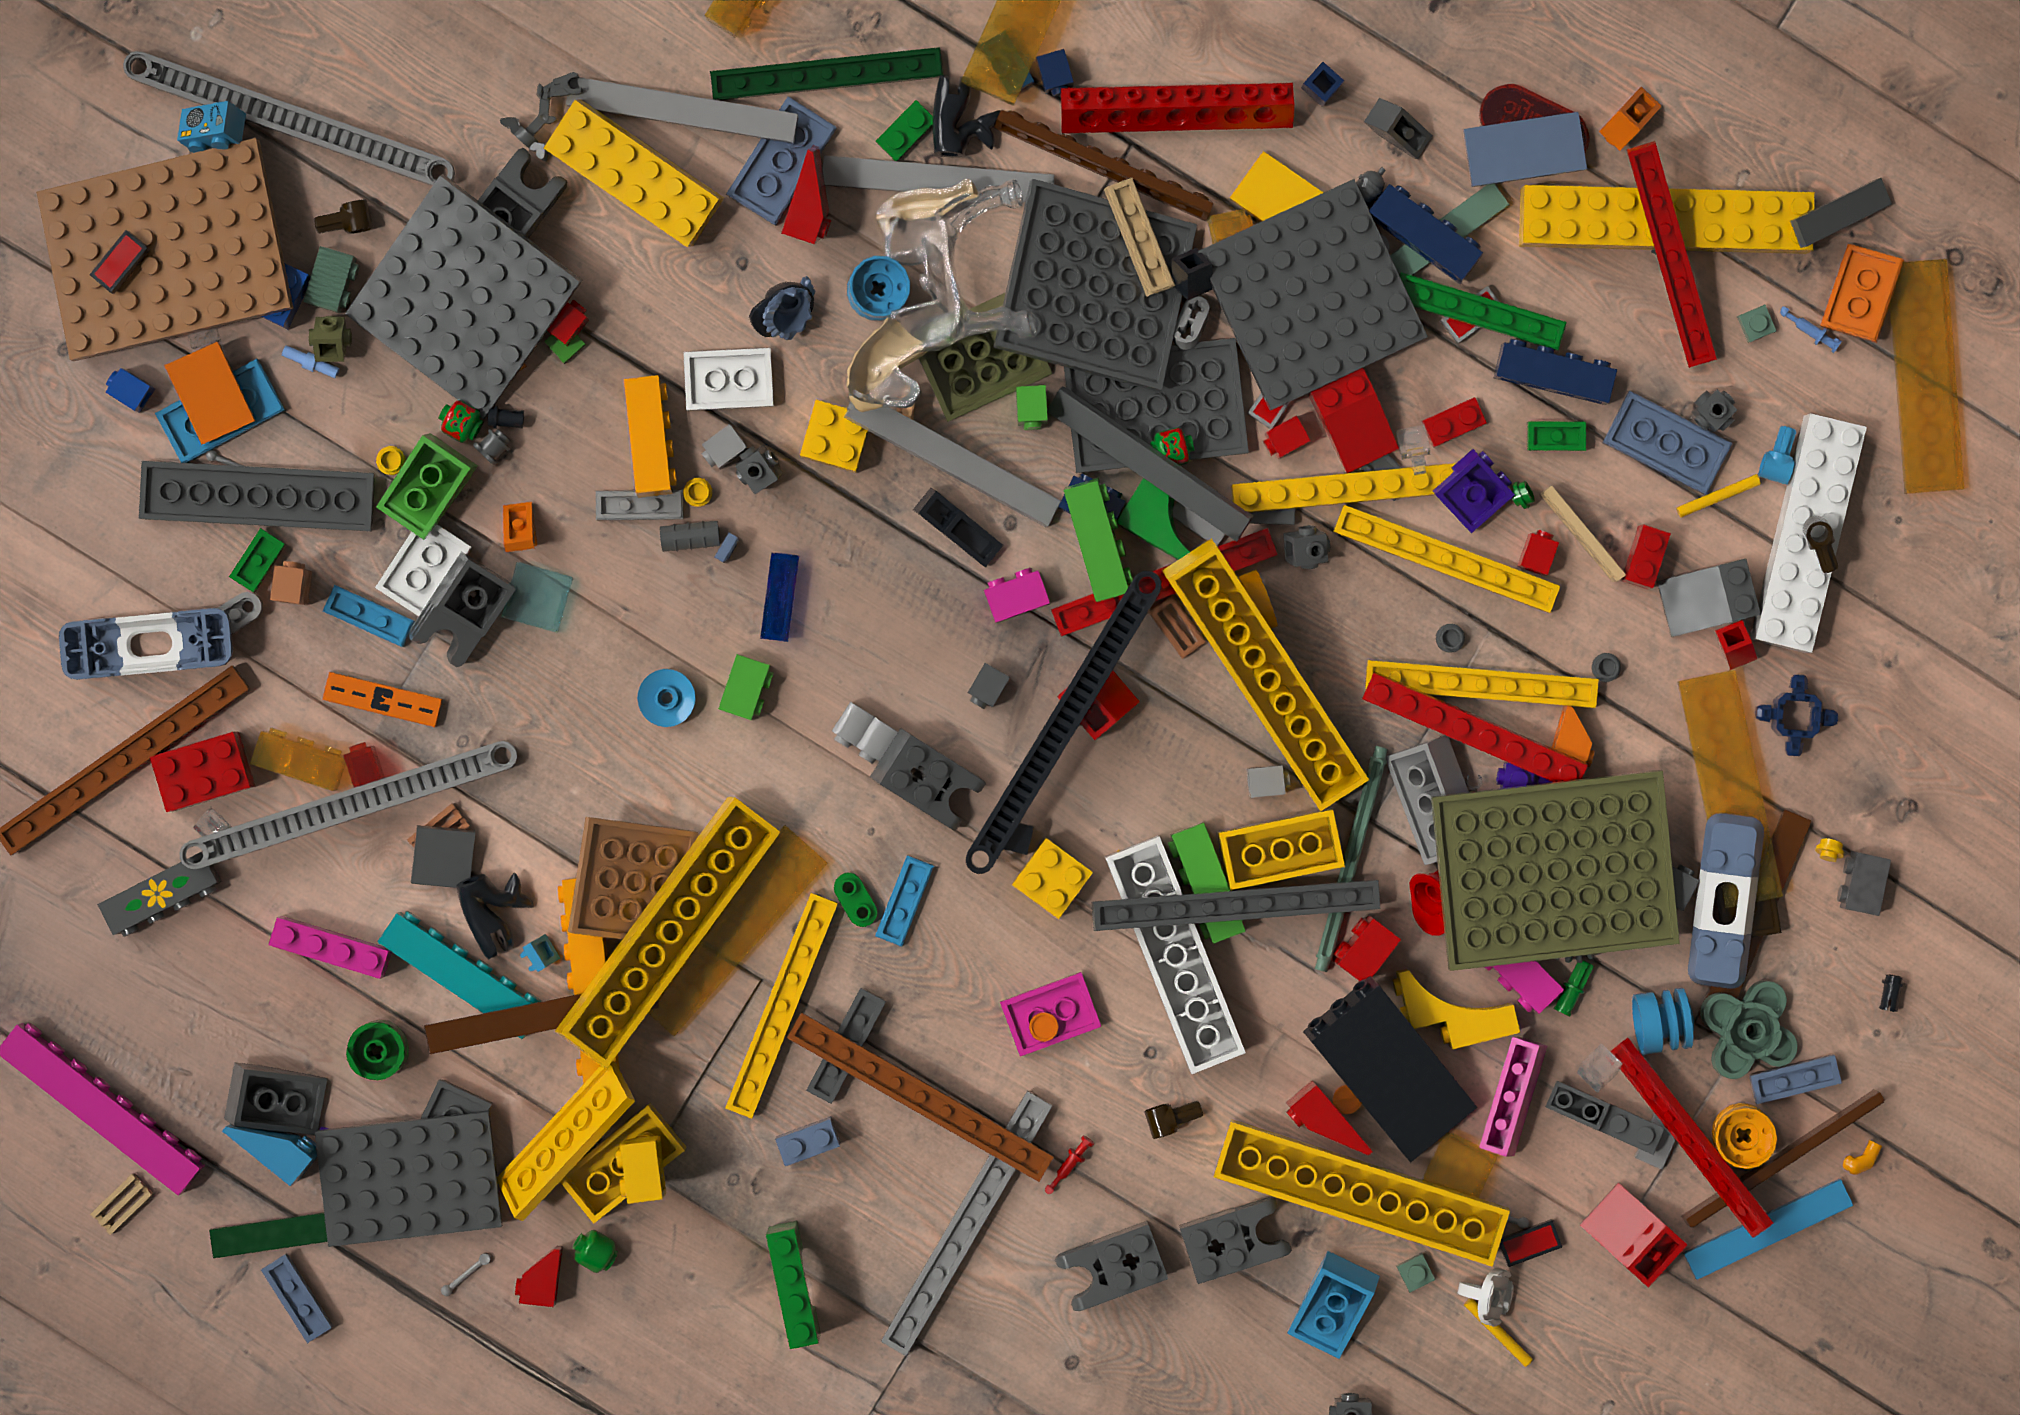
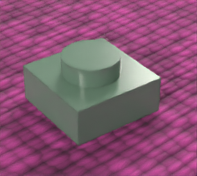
(1756, 323)
(1415, 1272)

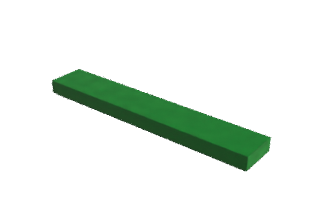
(1484, 312)

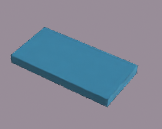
(259, 396)

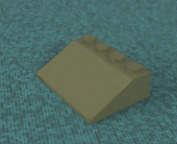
(976, 372)

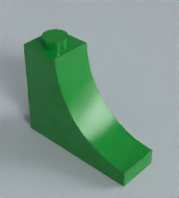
(1151, 519)

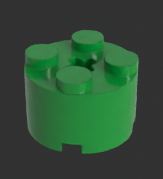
(362, 1042)

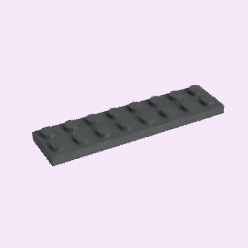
(256, 496)

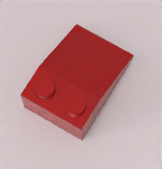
(809, 205)
(1354, 420)
(1321, 1116)

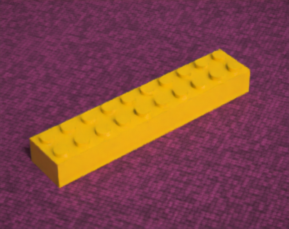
(1617, 219)
(1265, 674)
(667, 931)
(1362, 1192)

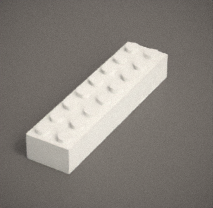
(1821, 487)
(1177, 961)

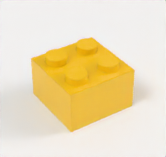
(833, 438)
(1052, 878)
(642, 1169)

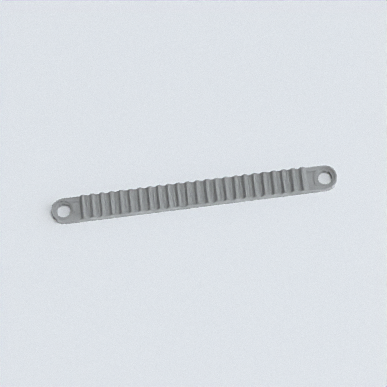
(289, 119)
(348, 805)

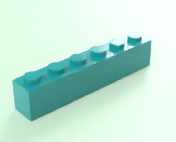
(451, 966)

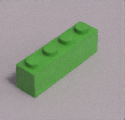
(1097, 539)
(1203, 874)

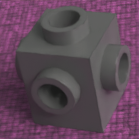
(1704, 415)
(758, 468)
(1306, 547)
(1351, 1403)

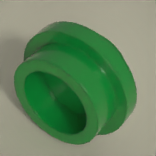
(1523, 494)

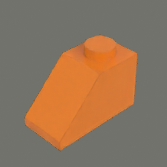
(1630, 119)
(1572, 738)

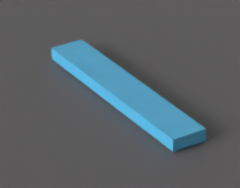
(1786, 1221)

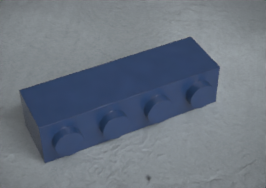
(1426, 234)
(1555, 373)

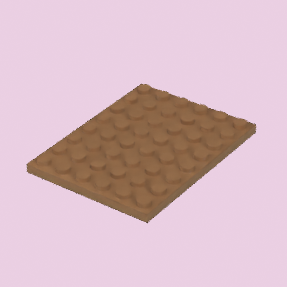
(209, 256)

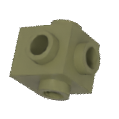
(330, 339)

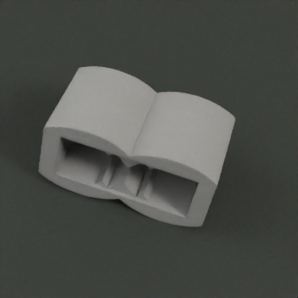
(864, 732)

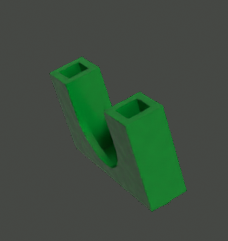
(789, 1274)

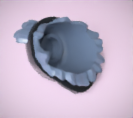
(784, 309)

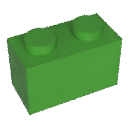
(1031, 406)
(745, 687)

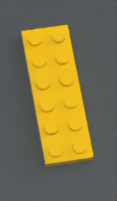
(565, 1140)

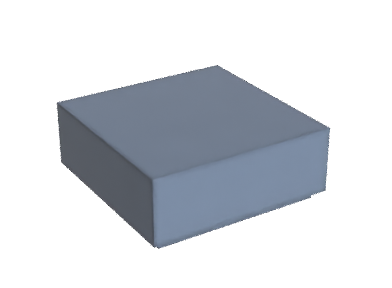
(727, 548)

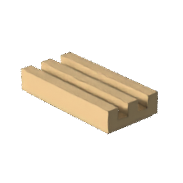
(104, 1220)

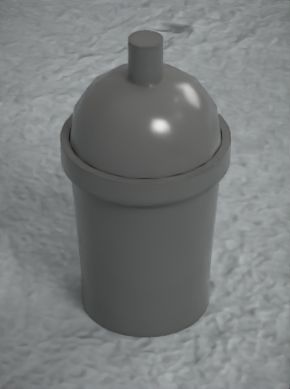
(1371, 185)

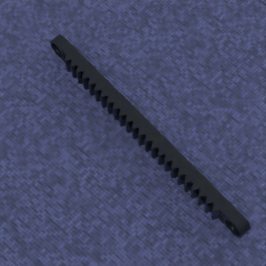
(1063, 722)

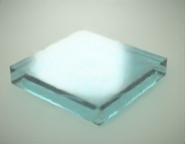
(538, 597)

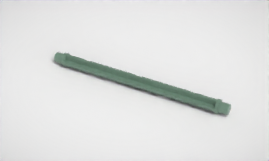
(1352, 853)

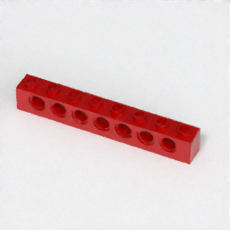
(1177, 108)

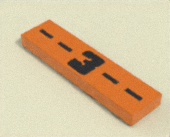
(382, 699)

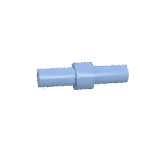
(308, 362)

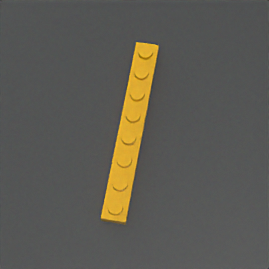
(1338, 488)
(1446, 559)
(1490, 684)
(781, 1005)

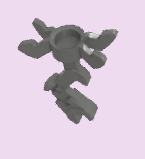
(557, 88)

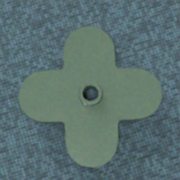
(1765, 1041)

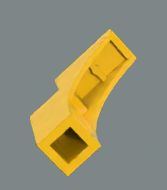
(1461, 1024)

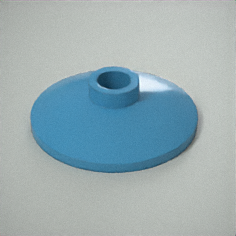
(651, 694)

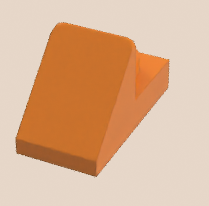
(519, 527)

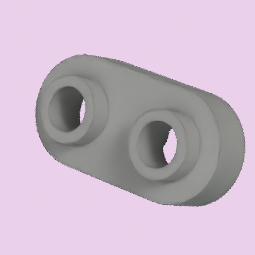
(235, 609)

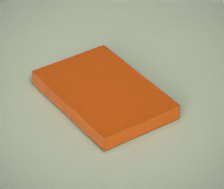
(1862, 293)
(210, 392)

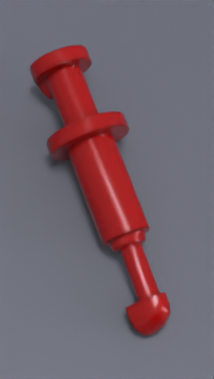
(1069, 1164)

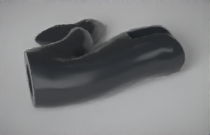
(947, 111)
(474, 896)

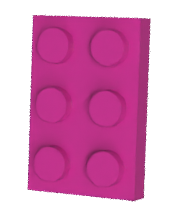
(1064, 999)

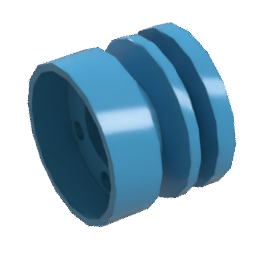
(883, 272)
(1668, 1020)

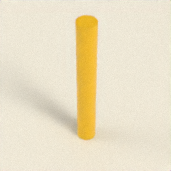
(1718, 495)
(1502, 1336)

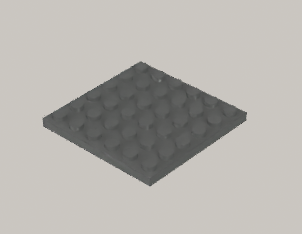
(1086, 290)
(1312, 294)
(463, 296)

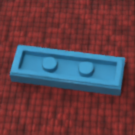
(368, 616)
(904, 900)

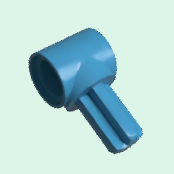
(1777, 464)

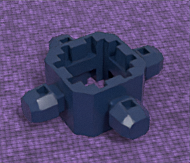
(1826, 717)

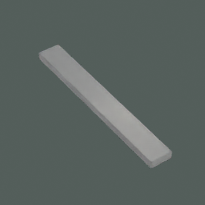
(686, 110)
(910, 176)
(958, 462)

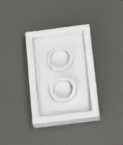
(728, 379)
(421, 568)

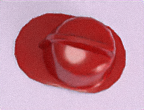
(1427, 902)

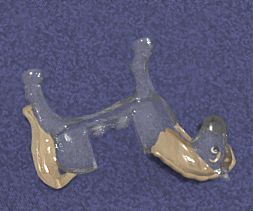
(926, 234)

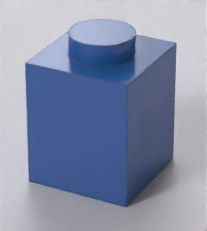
(129, 389)

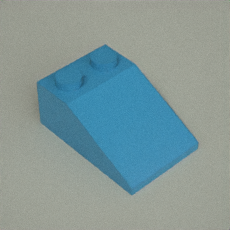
(279, 1151)
(1333, 1304)

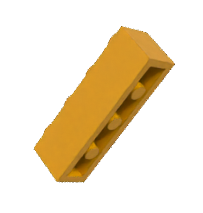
(648, 436)

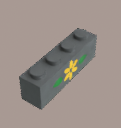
(157, 894)

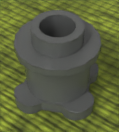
(493, 445)

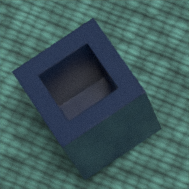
(1054, 72)
(1322, 84)

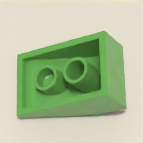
(426, 485)

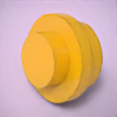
(390, 460)
(697, 492)
(1830, 850)

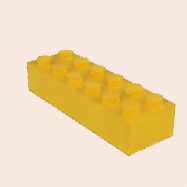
(633, 173)

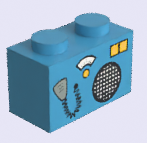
(211, 126)

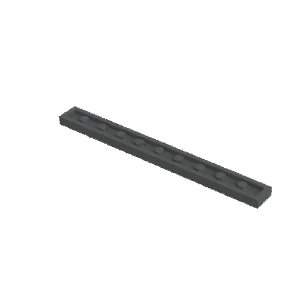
(1235, 905)

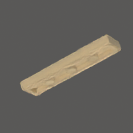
(1139, 237)
(1582, 534)

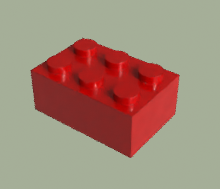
(202, 771)

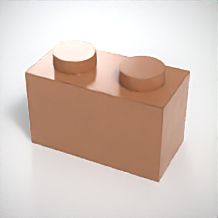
(291, 583)

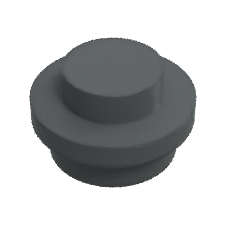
(1450, 638)
(1606, 667)

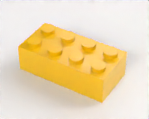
(1281, 849)
(596, 1177)

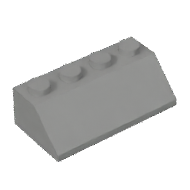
(1422, 773)

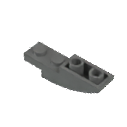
(1605, 1117)

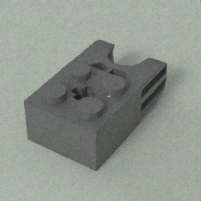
(522, 205)
(463, 615)
(931, 782)
(1237, 1233)
(1110, 1275)

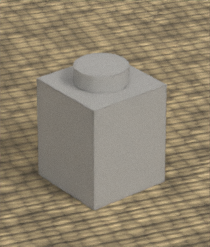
(723, 447)
(1267, 781)

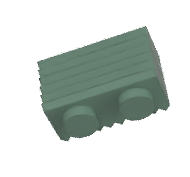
(331, 280)

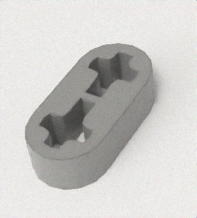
(1197, 325)

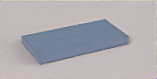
(1525, 149)
(774, 167)
(1667, 443)

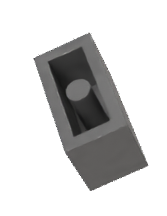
(1864, 883)

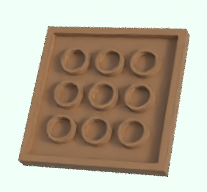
(621, 873)

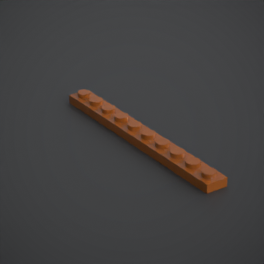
(122, 760)
(920, 1097)

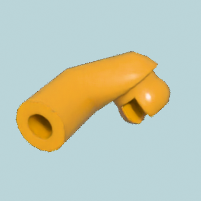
(1865, 1161)

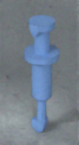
(1811, 330)

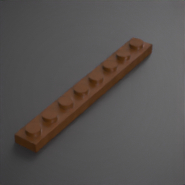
(1095, 161)

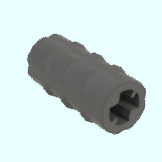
(689, 536)

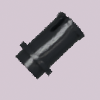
(505, 418)
(1891, 991)

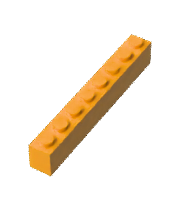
(586, 957)

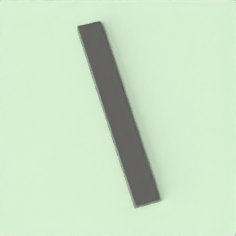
(1149, 463)

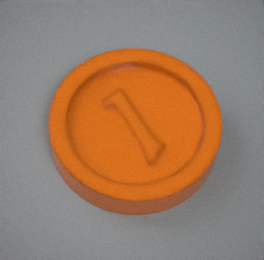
(1043, 1026)
(1345, 1100)

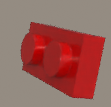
(1454, 422)

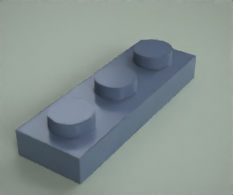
(1795, 1079)
(297, 1298)

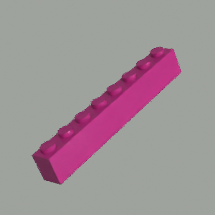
(100, 1108)

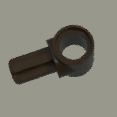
(353, 218)
(1822, 544)
(1164, 1119)

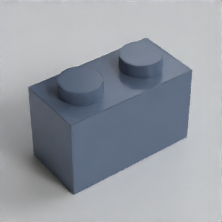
(808, 1141)

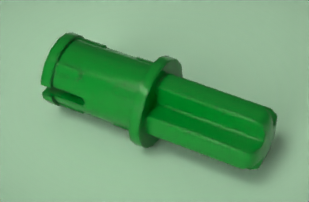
(1574, 987)

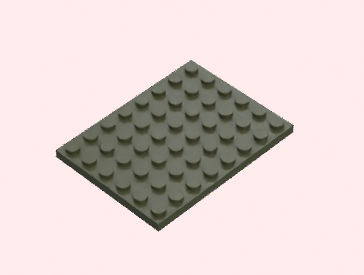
(1555, 870)

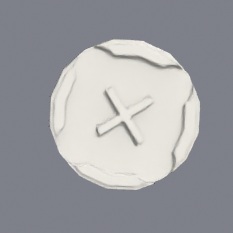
(1493, 1296)

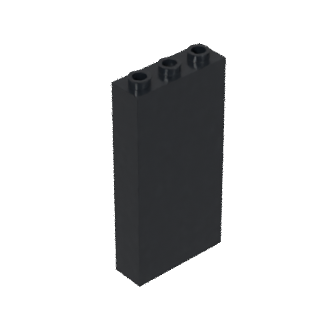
(1389, 1068)

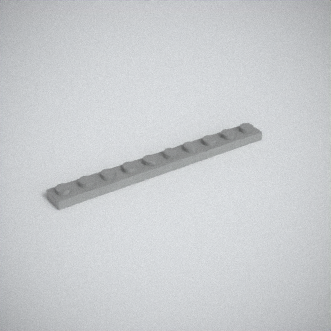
(961, 1231)

